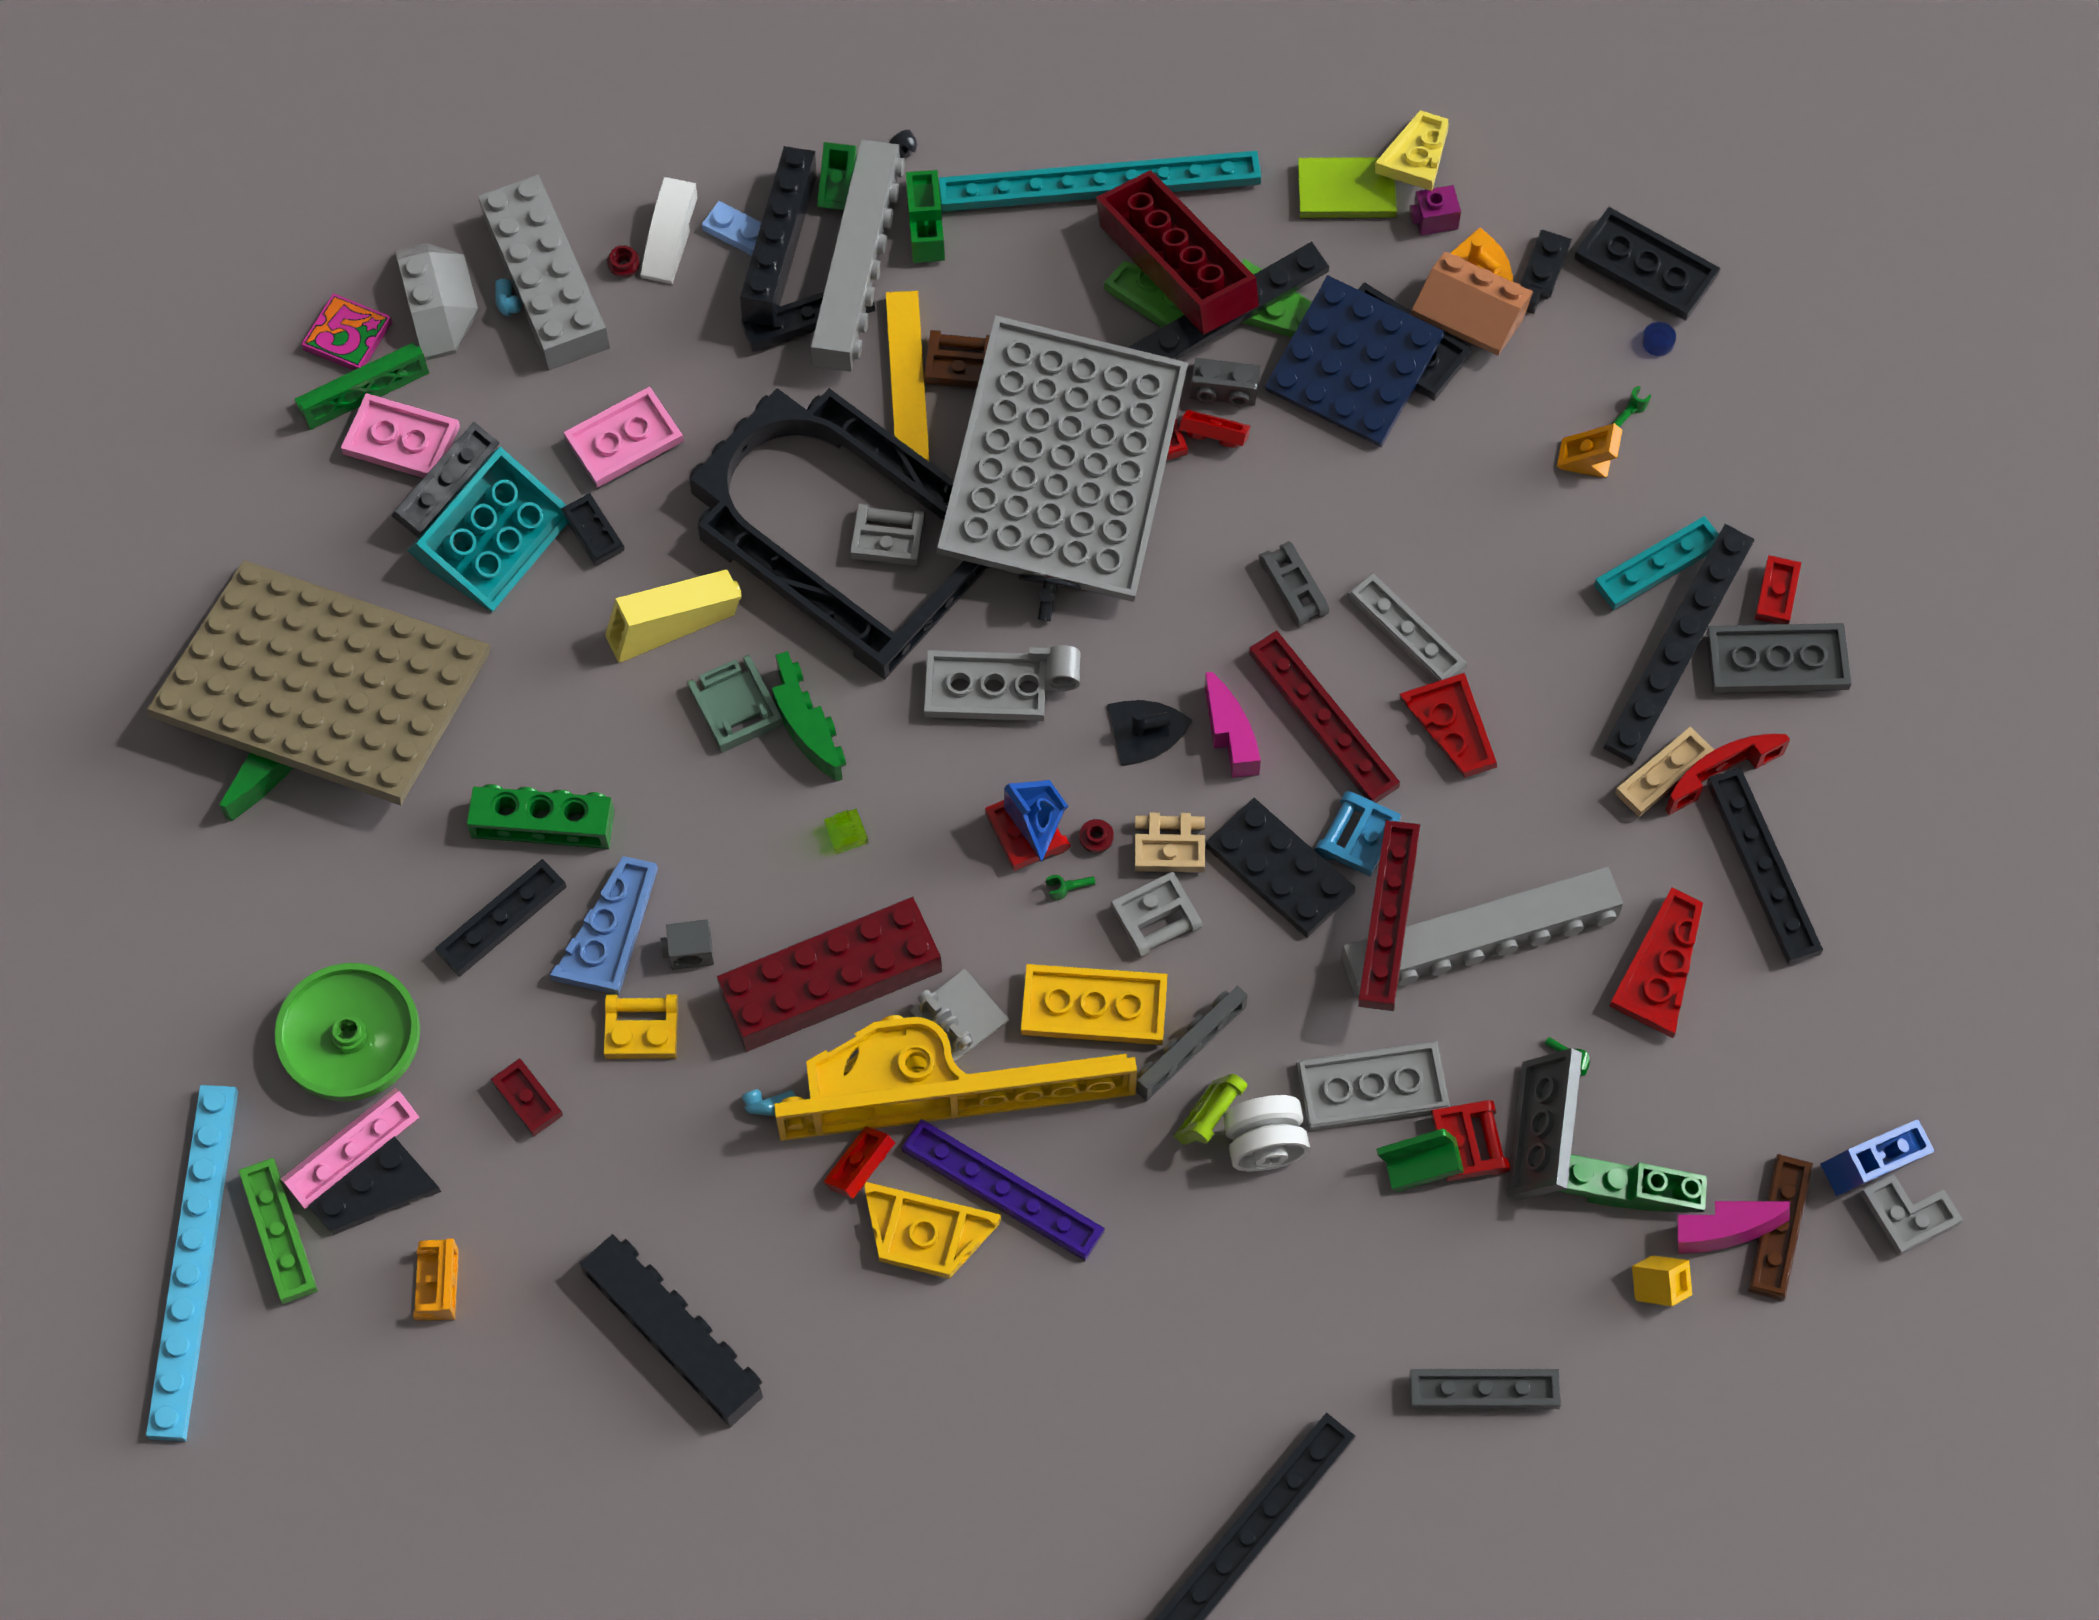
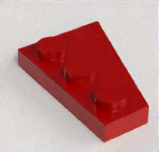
(1453, 722)

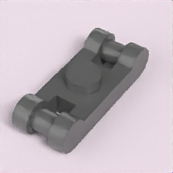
(1294, 583)

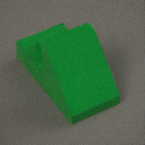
(836, 174)

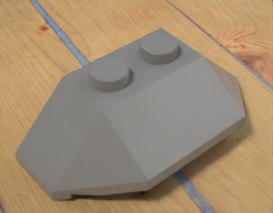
(438, 297)

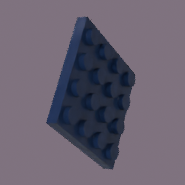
(1354, 360)

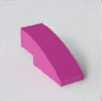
(1231, 728)
(1731, 1225)

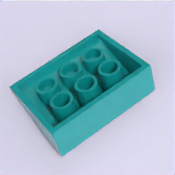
(491, 530)

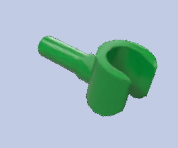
(1634, 405)
(1066, 885)
(1559, 1047)

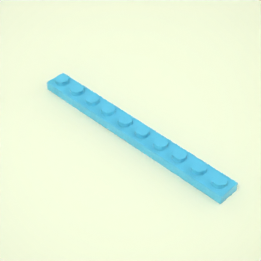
(192, 1264)

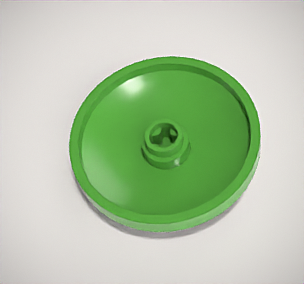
(347, 1032)

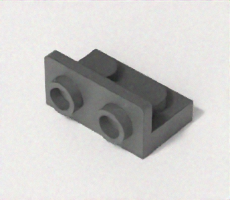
(1225, 382)

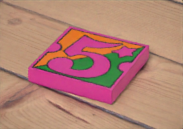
(346, 332)

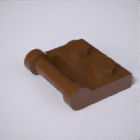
(954, 367)

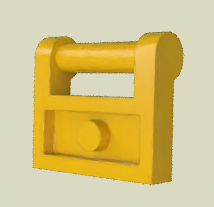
(641, 1037)

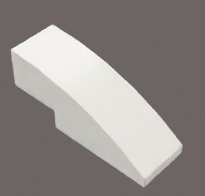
(669, 230)

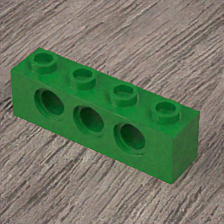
(555, 829)

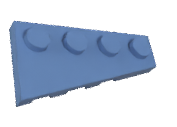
(610, 930)

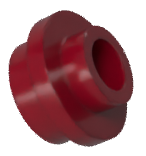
(620, 254)
(1100, 844)

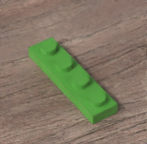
(278, 1231)

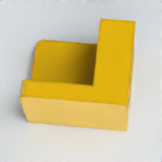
(1662, 1280)

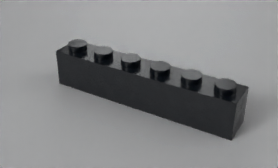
(778, 236)
(672, 1330)

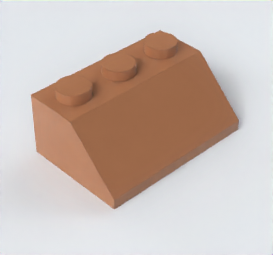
(1472, 303)

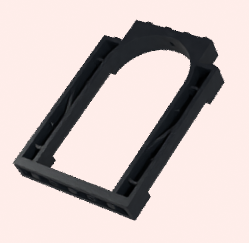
(733, 538)

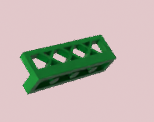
(350, 389)

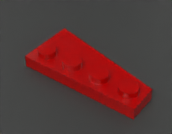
(1658, 974)

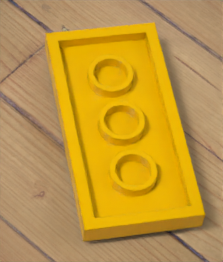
(1094, 1004)

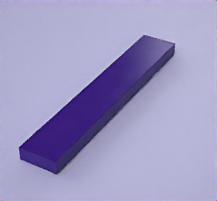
(1003, 1189)

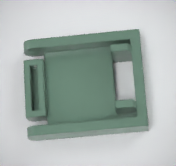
(733, 699)

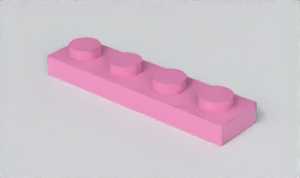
(349, 1147)

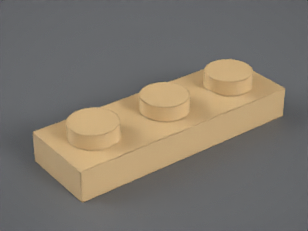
(1662, 772)

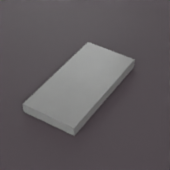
(1372, 1086)

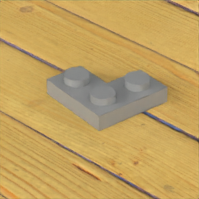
(1907, 1223)

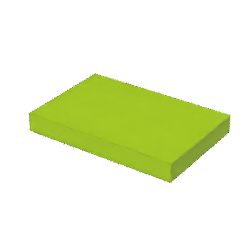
(1344, 189)

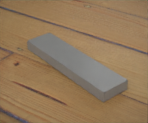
(1406, 629)

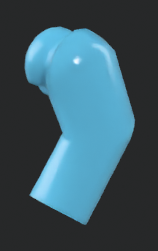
(504, 300)
(758, 1106)

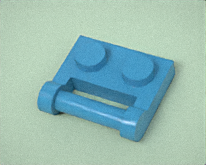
(1365, 843)

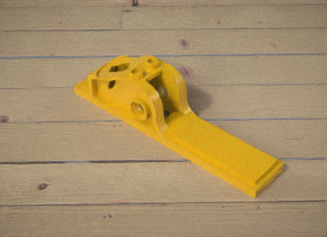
(910, 1075)

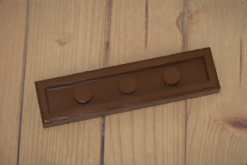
(1777, 1248)

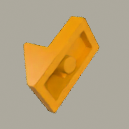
(1590, 451)

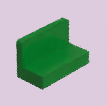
(1421, 1159)

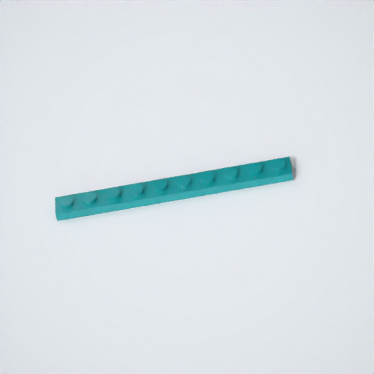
(1093, 180)

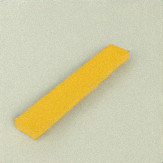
(907, 370)

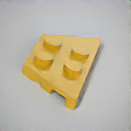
(925, 1231)

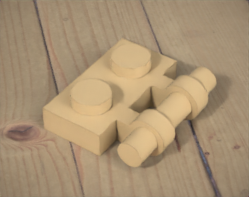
(1167, 851)

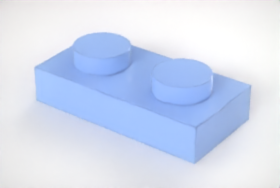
(732, 227)

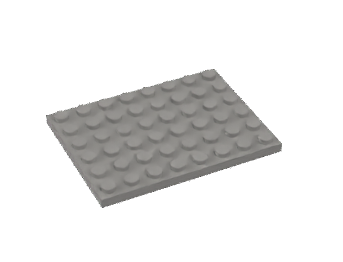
(1063, 458)

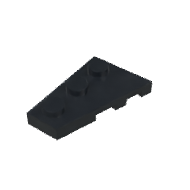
(378, 1184)

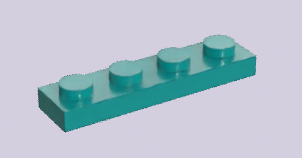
(1657, 563)

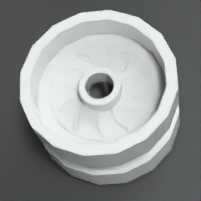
(1266, 1133)

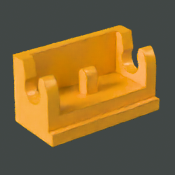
(436, 1280)

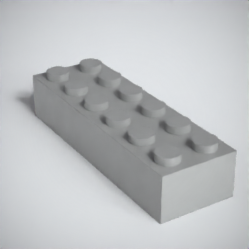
(544, 272)

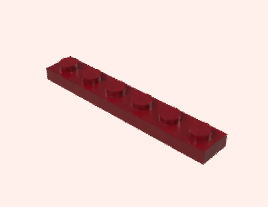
(1324, 717)
(1389, 916)

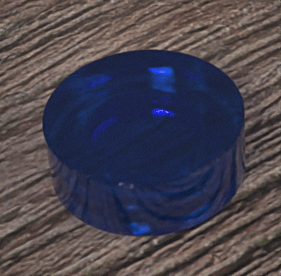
(1659, 338)

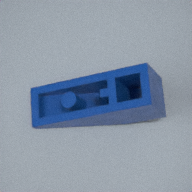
(1877, 1157)

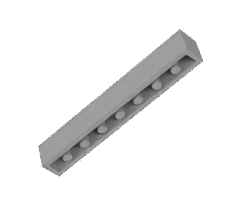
(856, 256)
(1498, 927)

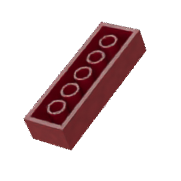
(1177, 252)
(829, 974)

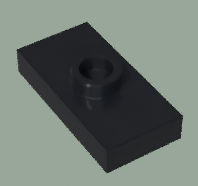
(592, 529)

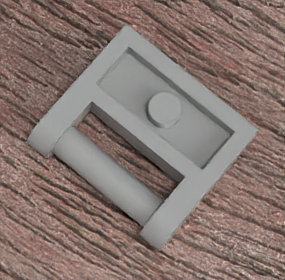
(887, 543)
(1151, 904)

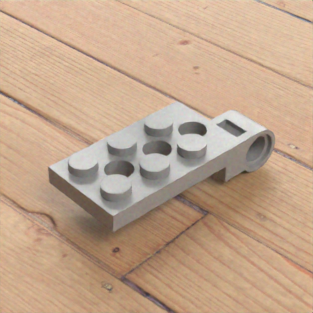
(1049, 668)

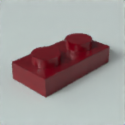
(526, 1097)

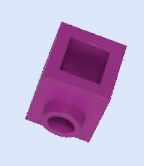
(1436, 210)

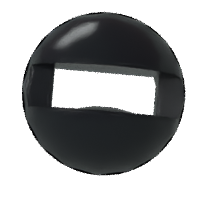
(906, 142)

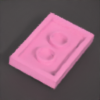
(399, 436)
(623, 437)

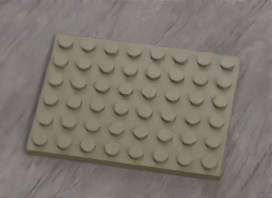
(320, 682)

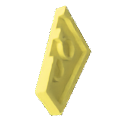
(1415, 152)

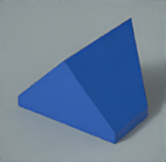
(1036, 811)

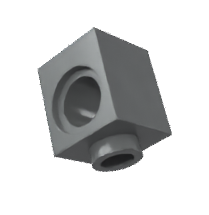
(688, 944)

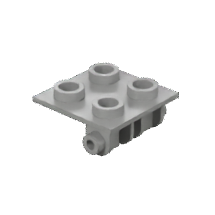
(962, 1012)

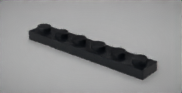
(1764, 866)

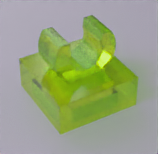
(846, 831)

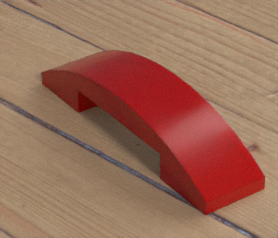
(1757, 748)

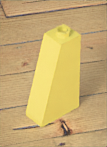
(670, 612)

